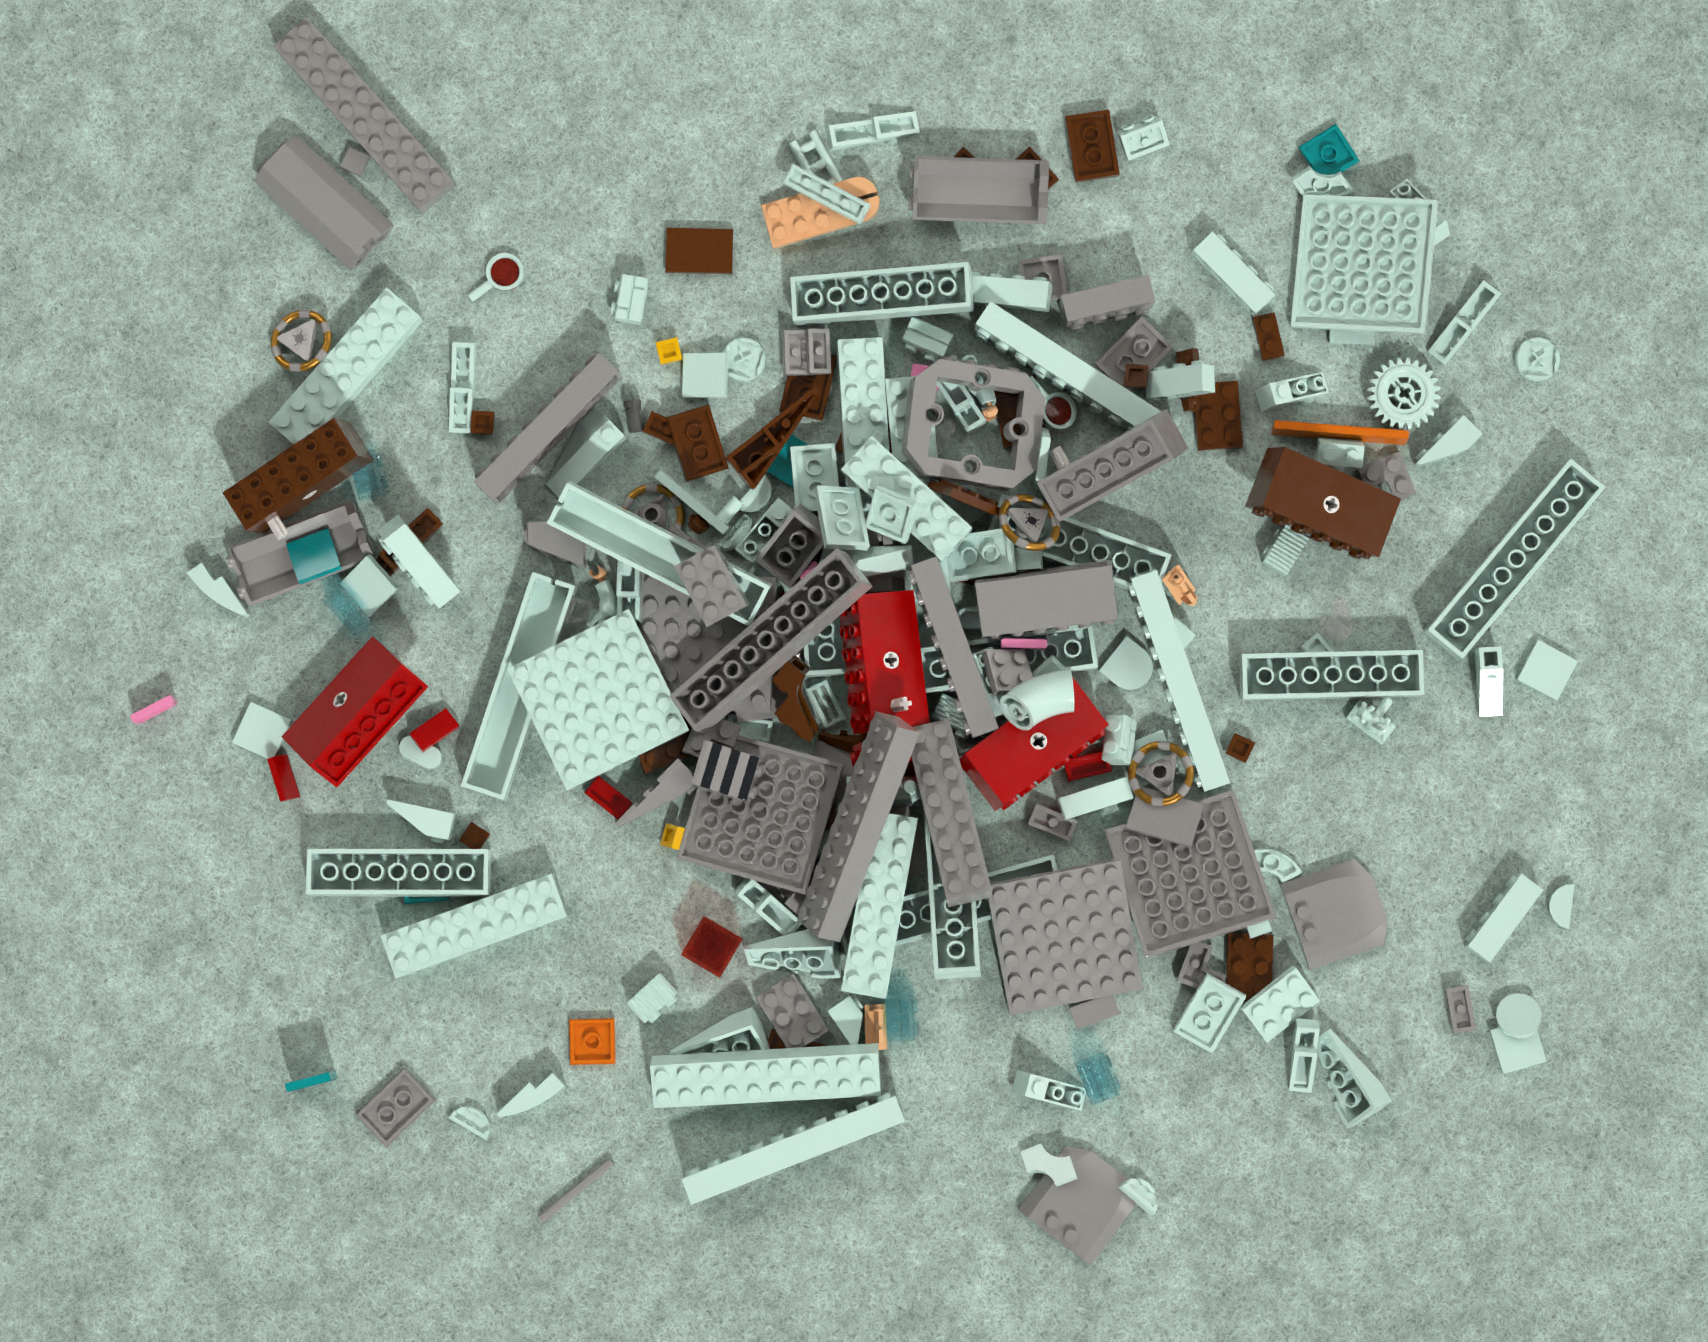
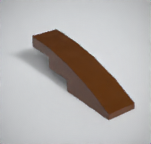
(423, 527)

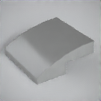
(806, 352)

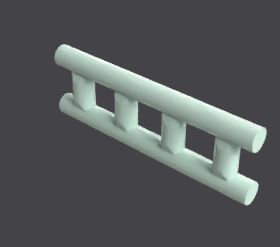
(825, 161)

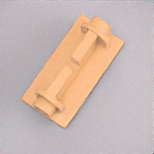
(1180, 586)
(875, 1025)

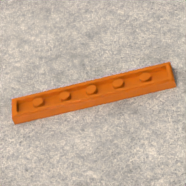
(1366, 434)

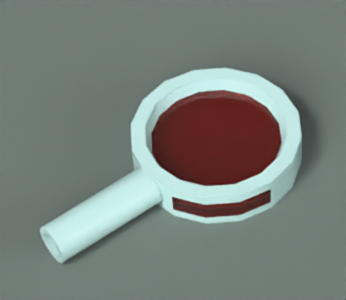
(503, 273)
(1059, 409)

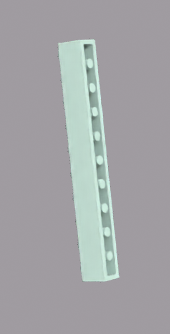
(1179, 679)

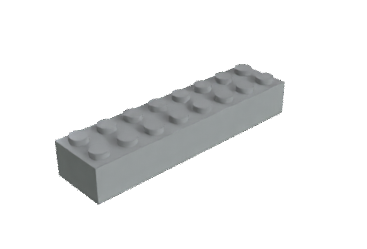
(547, 429)
(954, 647)
(949, 815)

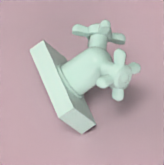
(1372, 721)

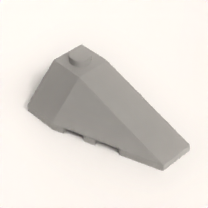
(669, 786)

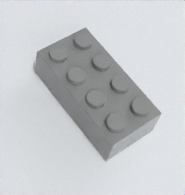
(1107, 302)

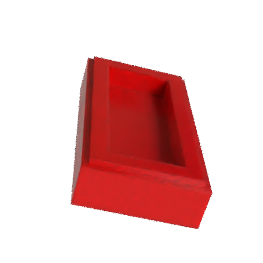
(434, 730)
(1086, 766)
(283, 778)
(608, 797)

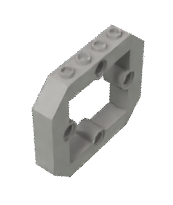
(918, 427)

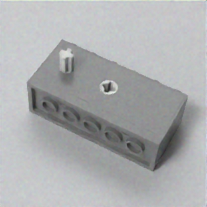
(1110, 465)

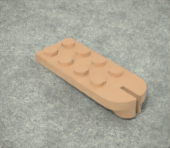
(803, 218)

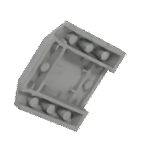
(1336, 913)
(1082, 1211)

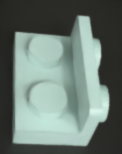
(1143, 137)

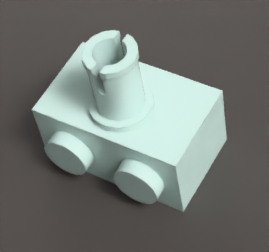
(1339, 452)

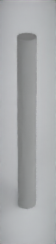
(574, 1191)

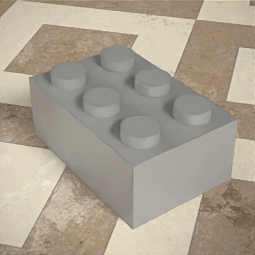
(793, 546)
(711, 585)

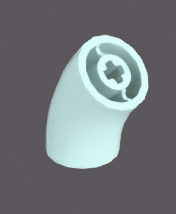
(1039, 699)

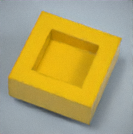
(669, 351)
(672, 836)

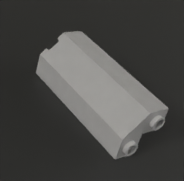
(979, 190)
(323, 202)
(265, 563)

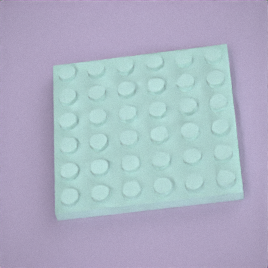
(1364, 264)
(597, 699)

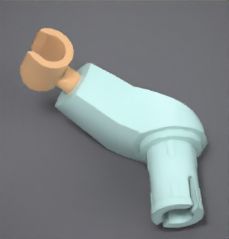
(985, 397)
(607, 597)

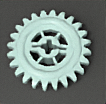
(1417, 410)

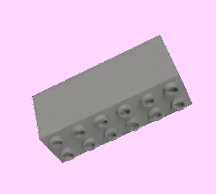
(1047, 599)

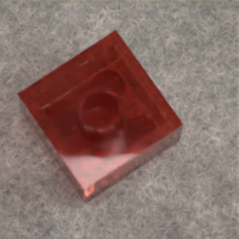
(712, 946)

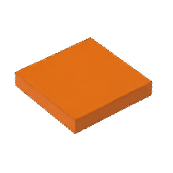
(592, 1041)

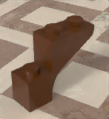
(795, 709)

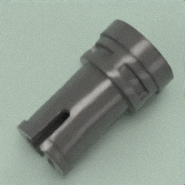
(633, 410)

